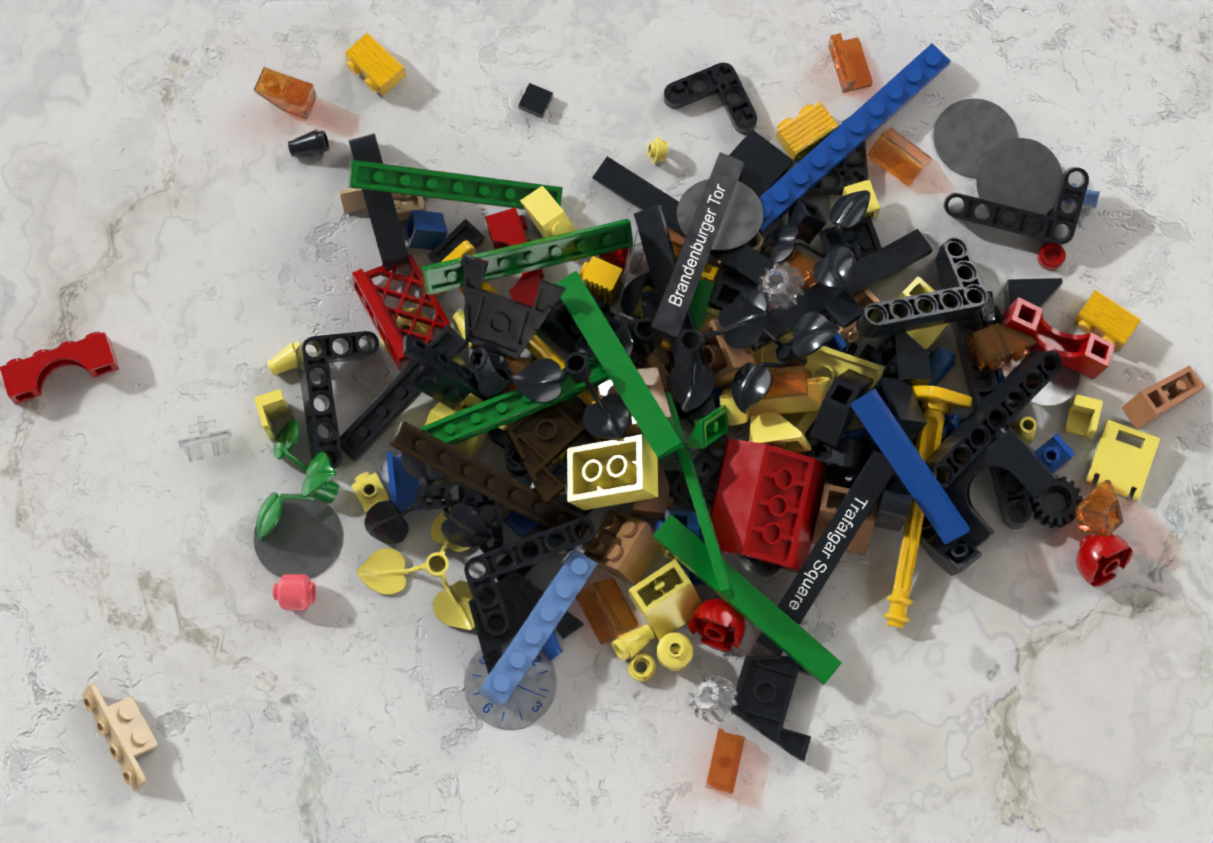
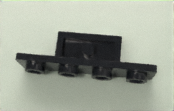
(440, 375)

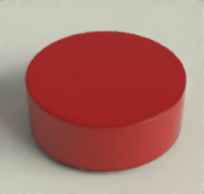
(1051, 256)

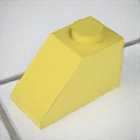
(546, 213)
(778, 432)

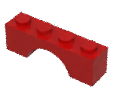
(508, 229)
(1082, 353)
(26, 376)

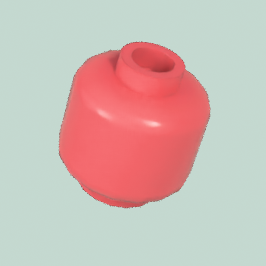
(295, 592)

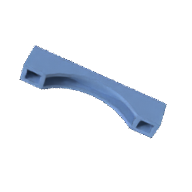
(537, 628)

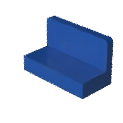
(402, 485)

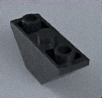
(835, 411)
(950, 557)

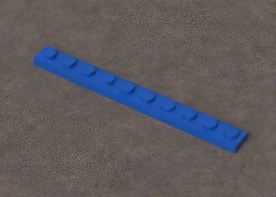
(851, 134)

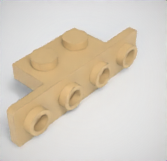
(354, 201)
(124, 732)

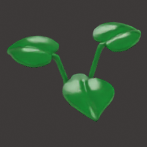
(316, 483)

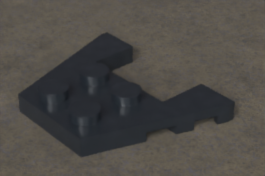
(498, 320)
(519, 600)
(764, 698)

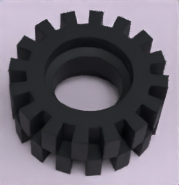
(1062, 517)

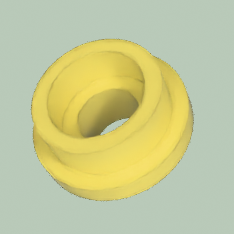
(658, 150)
(648, 661)

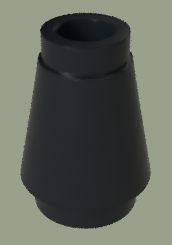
(309, 144)

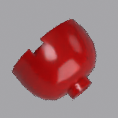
(1101, 556)
(718, 624)

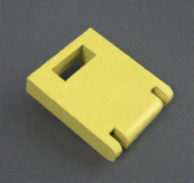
(1120, 462)

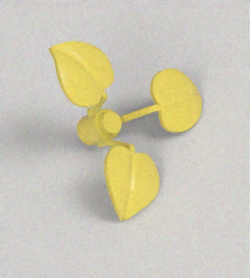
(386, 571)

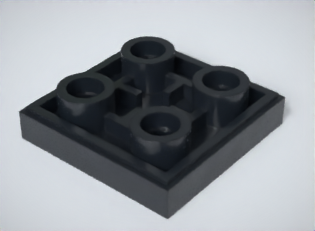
(762, 164)

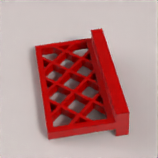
(381, 314)

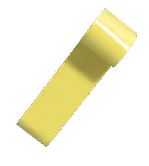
(817, 390)

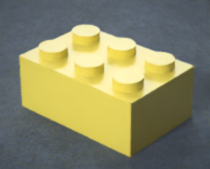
(612, 473)

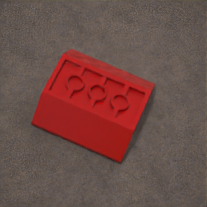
(767, 503)

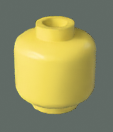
(666, 651)

